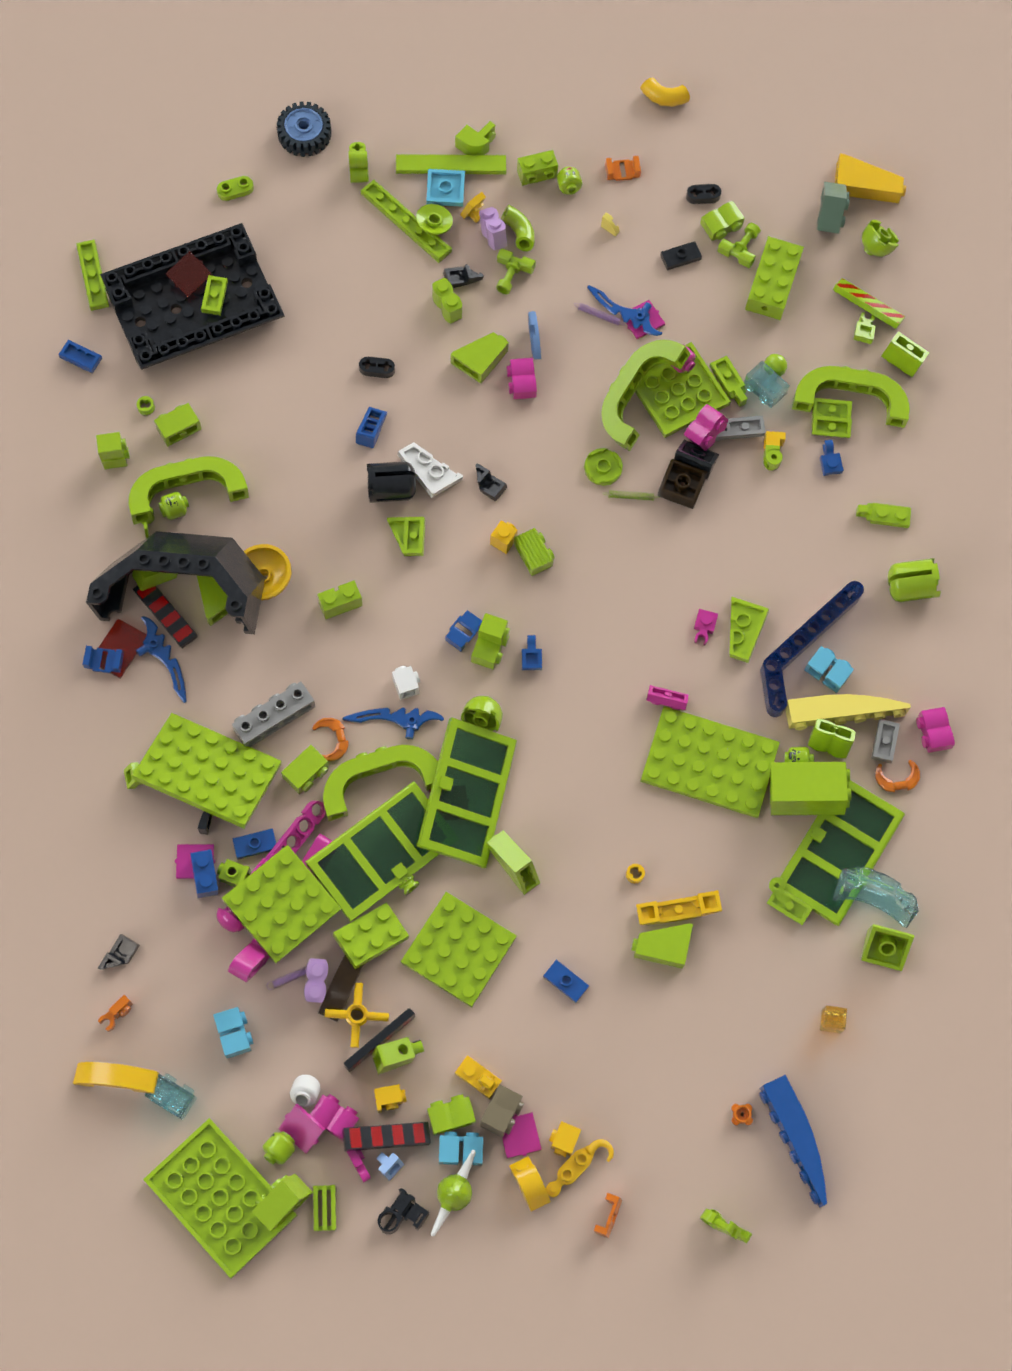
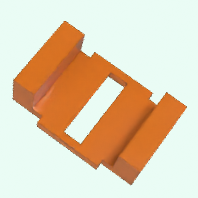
(632, 169)
(605, 1231)

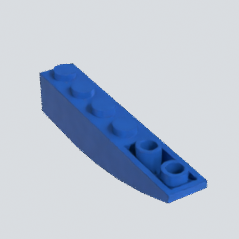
(797, 1133)

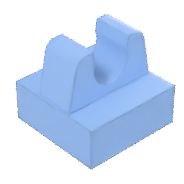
(389, 1165)

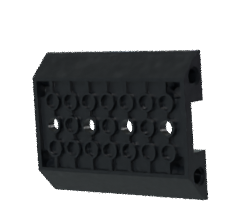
(149, 295)

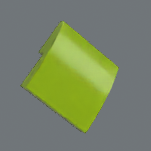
(831, 418)

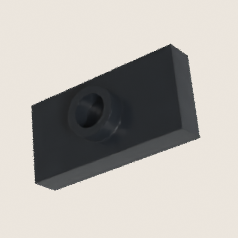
(681, 255)

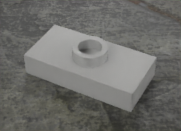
(885, 741)

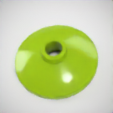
(434, 219)

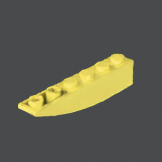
(840, 709)

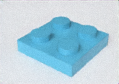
(445, 187)

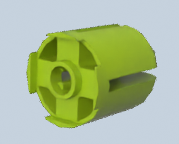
(914, 580)

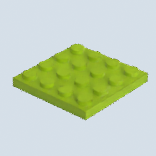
(677, 397)
(281, 904)
(458, 949)

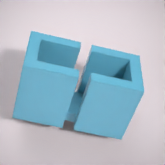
(821, 662)
(229, 1022)
(450, 1148)

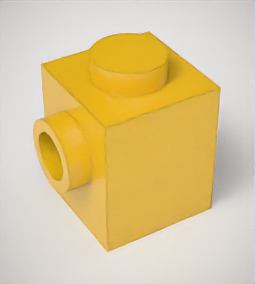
(503, 536)
(564, 1139)

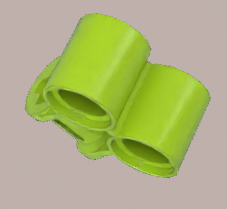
(358, 163)

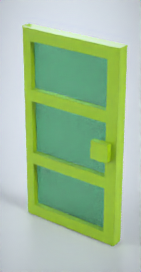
(467, 793)
(838, 844)
(374, 853)

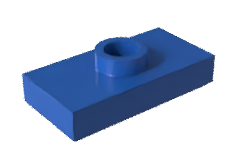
(80, 356)
(254, 843)
(566, 981)

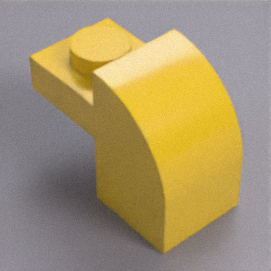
(530, 1183)

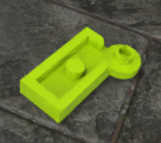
(786, 902)

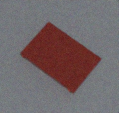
(125, 638)

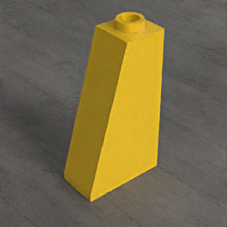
(868, 181)

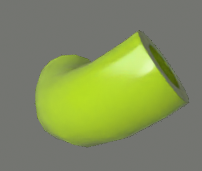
(521, 226)

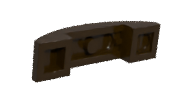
(340, 987)

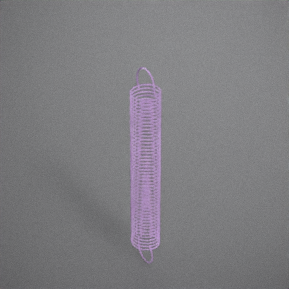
(602, 315)
(288, 979)

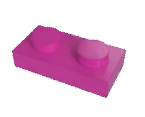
(667, 697)

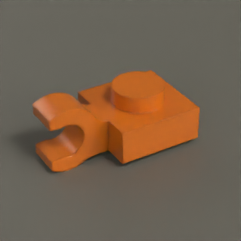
(120, 1008)

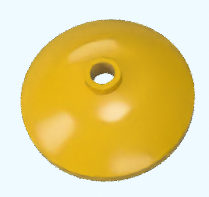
(271, 563)

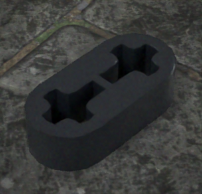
(703, 194)
(376, 367)

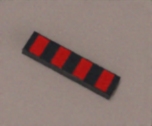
(166, 615)
(379, 1039)
(386, 1136)

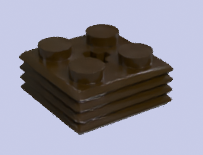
(682, 472)

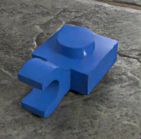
(830, 462)
(531, 656)

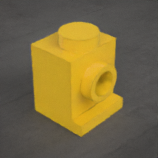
(389, 1097)

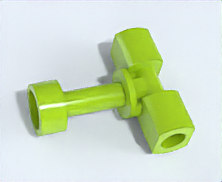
(739, 249)
(514, 266)

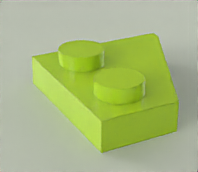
(409, 534)

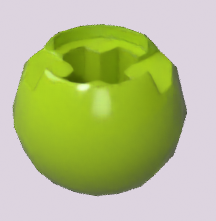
(777, 363)

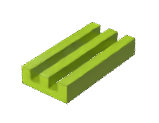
(324, 1188)

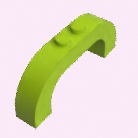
(628, 380)
(854, 381)
(180, 474)
(370, 764)

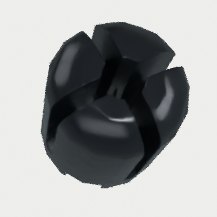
(391, 481)

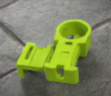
(716, 1221)

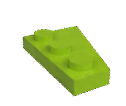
(745, 628)

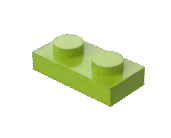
(214, 295)

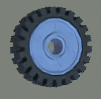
(315, 125)

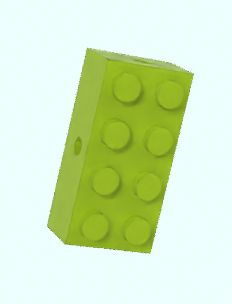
(774, 278)

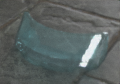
(877, 890)

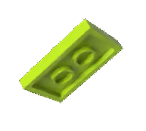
(370, 935)

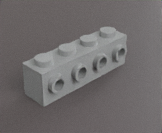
(273, 715)

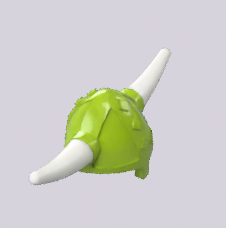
(454, 1193)

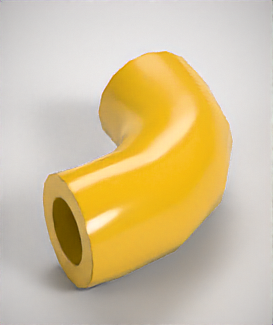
(663, 95)

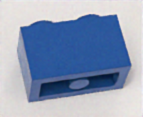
(204, 873)

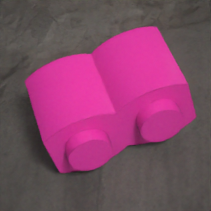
(522, 378)
(706, 427)
(935, 730)
(333, 1116)

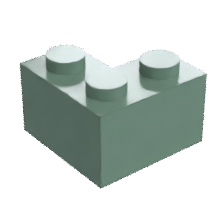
(833, 203)

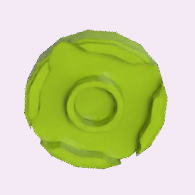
(603, 466)

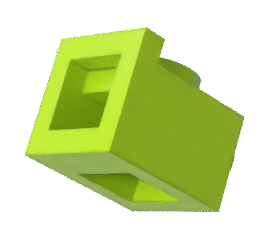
(242, 872)

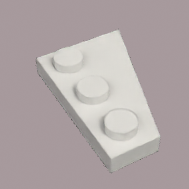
(429, 472)

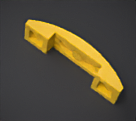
(679, 909)
(116, 1076)

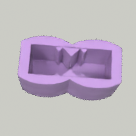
(493, 228)
(316, 973)

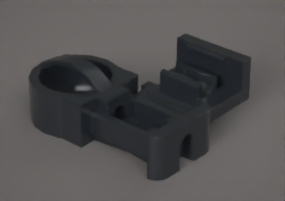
(404, 1208)

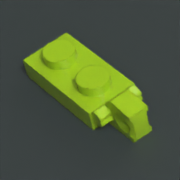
(729, 380)
(885, 514)

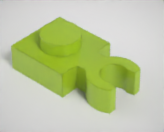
(864, 329)

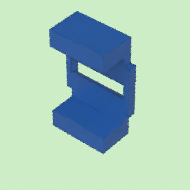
(457, 637)
(93, 658)

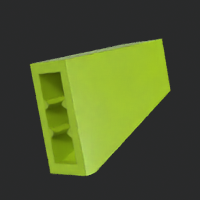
(480, 356)
(213, 599)
(514, 861)
(664, 945)

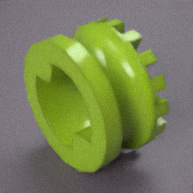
(145, 411)
(409, 885)

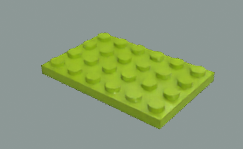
(710, 762)
(207, 770)
(214, 1195)

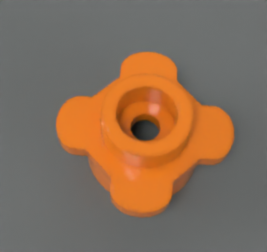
(746, 1109)

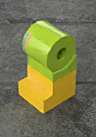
(772, 455)

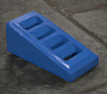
(369, 438)

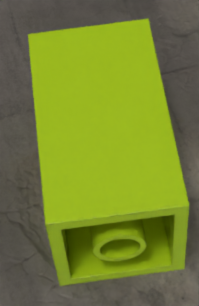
(809, 788)

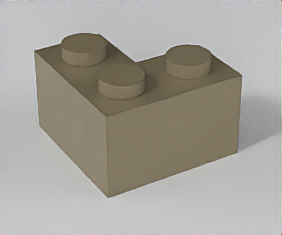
(501, 1111)

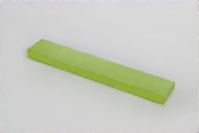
(469, 163)
(405, 220)

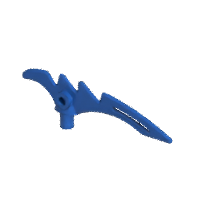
(638, 316)
(154, 645)
(409, 721)

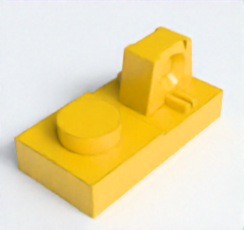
(473, 207)
(478, 1077)

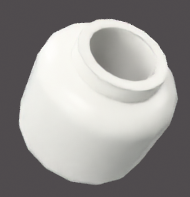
(305, 1090)

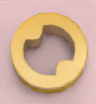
(630, 876)

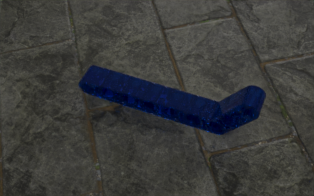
(807, 638)

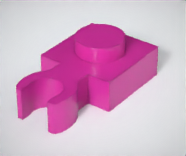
(705, 624)
(356, 1158)

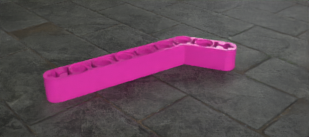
(253, 956)

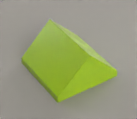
(886, 947)

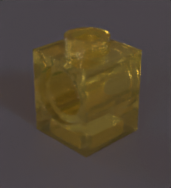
(833, 1019)

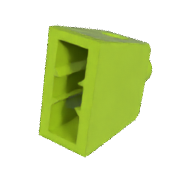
(387, 1056)

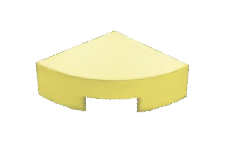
(608, 224)

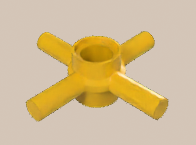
(357, 1005)

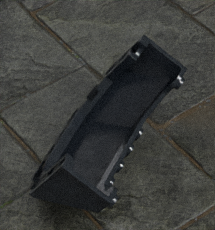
(186, 555)

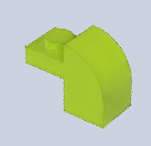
(474, 142)

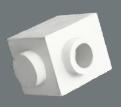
(406, 682)

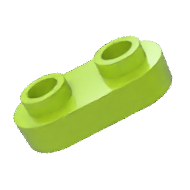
(235, 187)

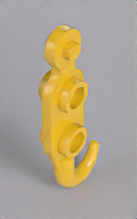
(577, 1165)

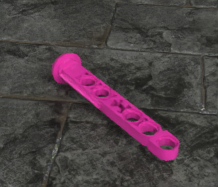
(226, 917)

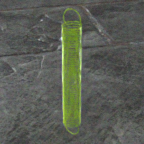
(641, 496)

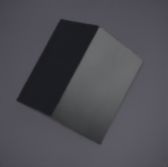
(697, 457)

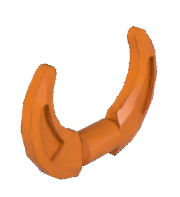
(342, 745)
(888, 784)

